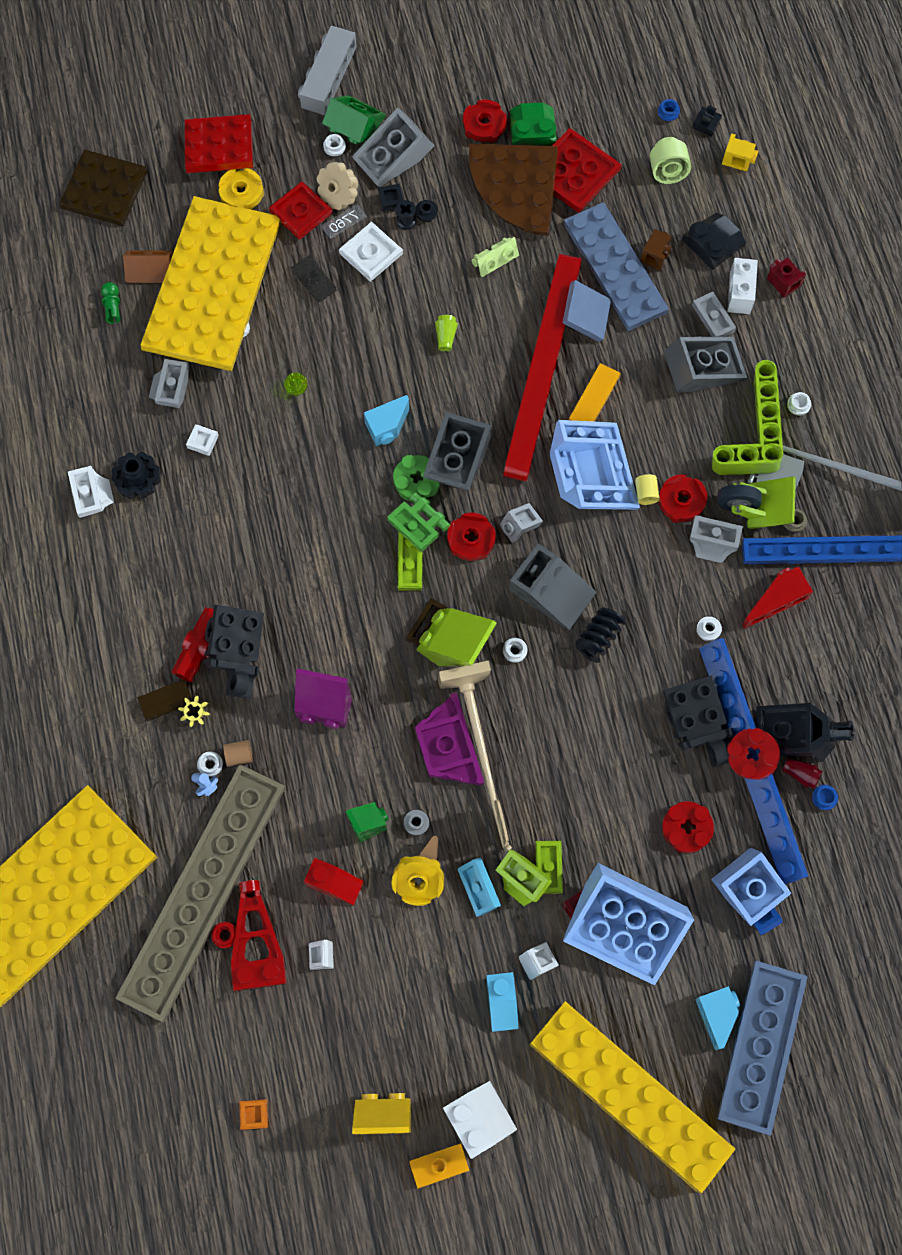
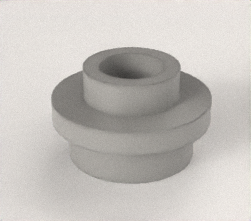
(416, 830)

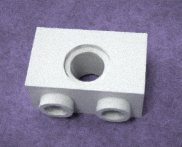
(742, 286)

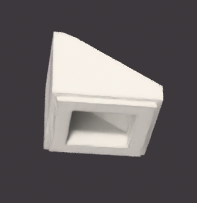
(538, 960)

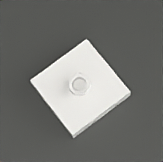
(371, 251)

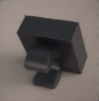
(707, 120)

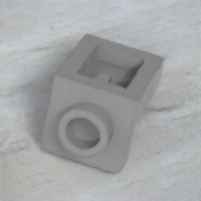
(520, 521)

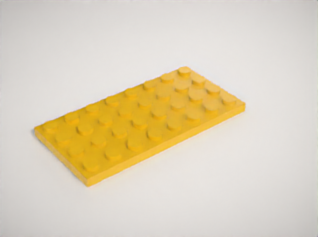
(211, 284)
(62, 884)

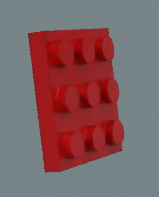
(218, 143)
(581, 170)

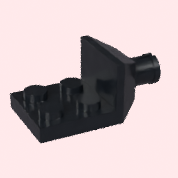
(803, 729)

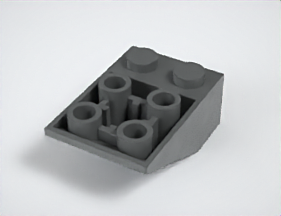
(551, 587)

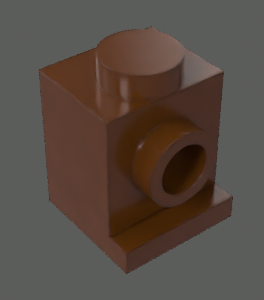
(656, 249)

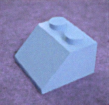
(751, 886)

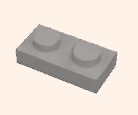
(713, 315)

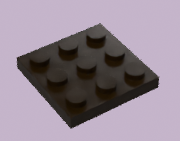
(103, 187)

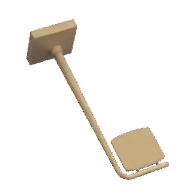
(464, 679)

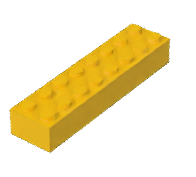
(632, 1097)

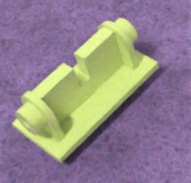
(499, 255)

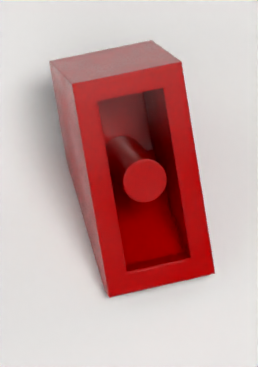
(333, 881)

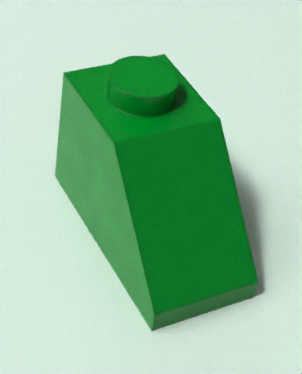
(367, 821)

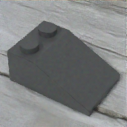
(704, 363)
(458, 451)

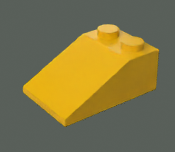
(382, 1115)

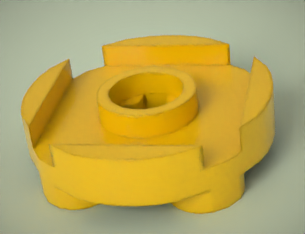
(233, 179)
(422, 868)

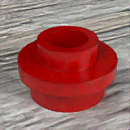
(216, 933)

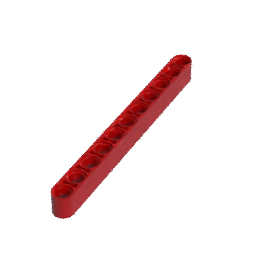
(541, 371)

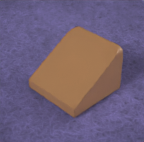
(431, 849)

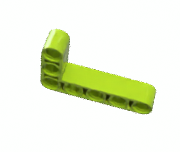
(765, 426)

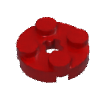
(486, 132)
(686, 486)
(463, 526)
(750, 768)
(677, 837)

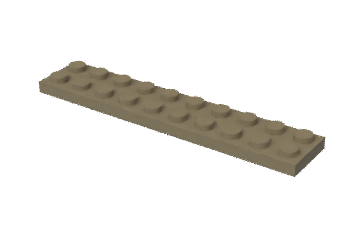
(200, 893)

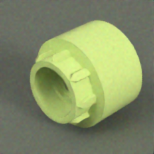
(670, 160)

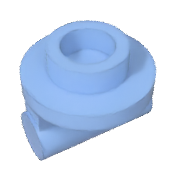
(206, 784)

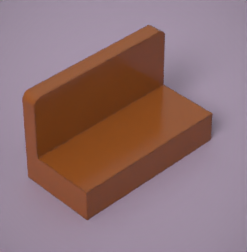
(146, 265)

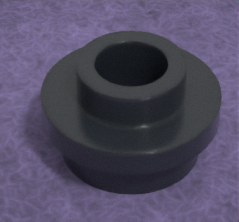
(426, 216)

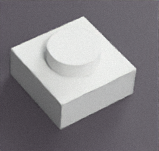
(202, 440)

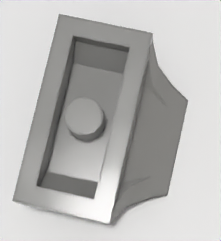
(170, 383)
(714, 538)

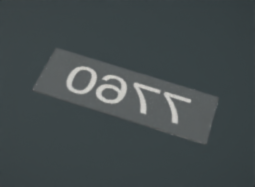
(343, 221)

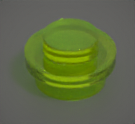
(295, 384)

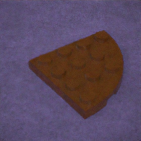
(516, 182)

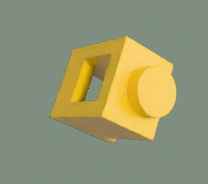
(739, 154)

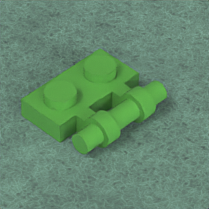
(413, 526)

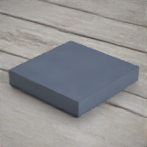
(586, 311)

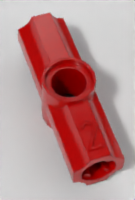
(193, 649)

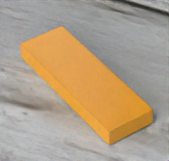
(595, 394)

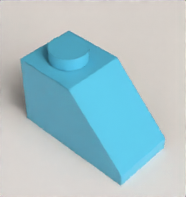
(387, 420)
(502, 1001)
(719, 1014)

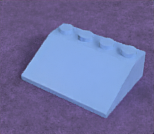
(627, 924)

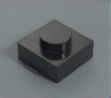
(390, 196)

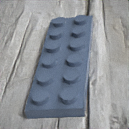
(616, 266)
(762, 1048)

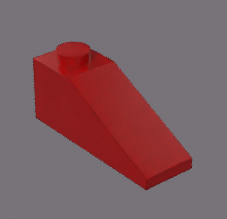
(785, 592)

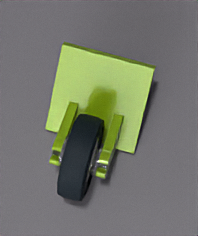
(761, 502)

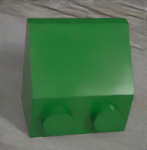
(352, 118)

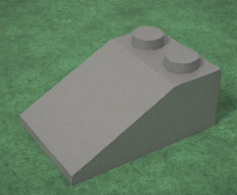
(392, 148)

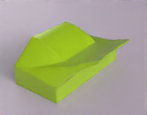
(522, 878)

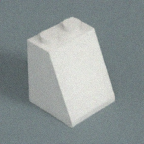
(479, 1119)

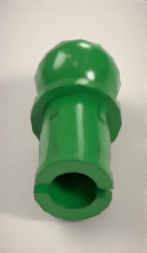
(110, 302)

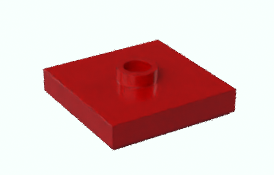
(300, 210)

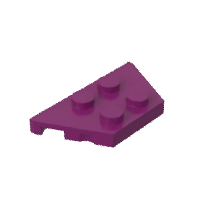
(448, 744)

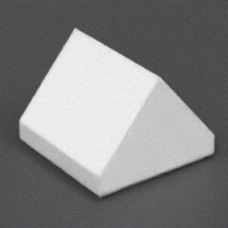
(321, 955)

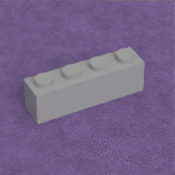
(327, 70)

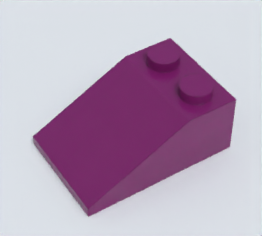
(322, 698)

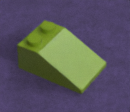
(455, 637)

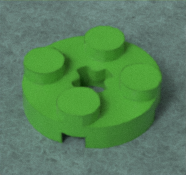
(404, 483)

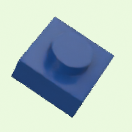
(768, 922)

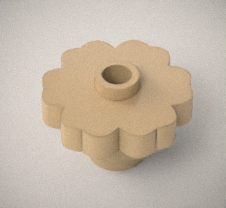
(337, 185)

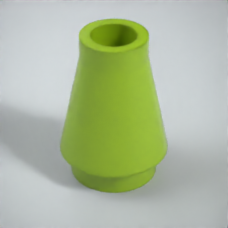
(446, 329)

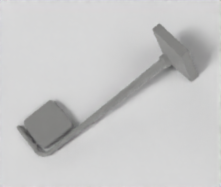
(794, 467)

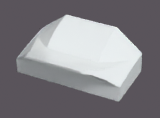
(90, 491)

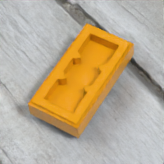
(439, 1165)

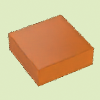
(253, 1114)

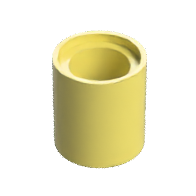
(647, 489)

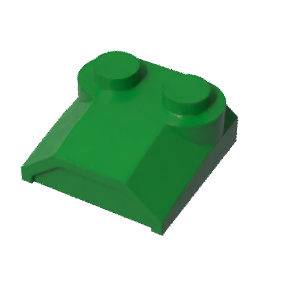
(533, 124)

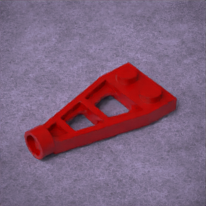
(259, 972)

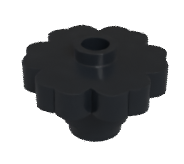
(136, 475)

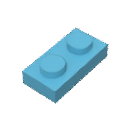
(478, 887)

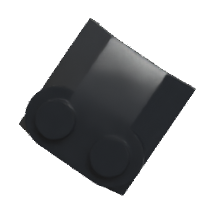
(714, 239)

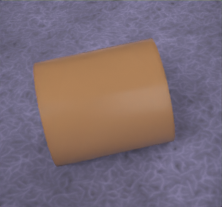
(238, 753)

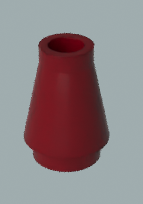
(804, 773)

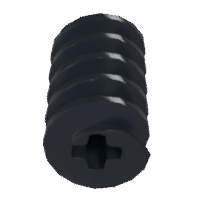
(598, 632)

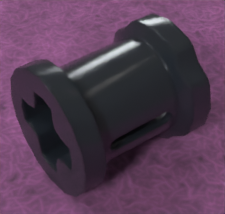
(406, 214)

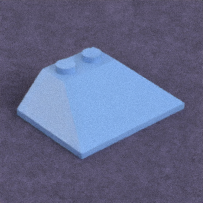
(592, 466)

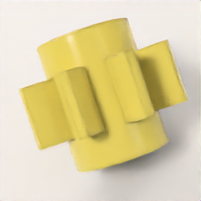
(201, 712)

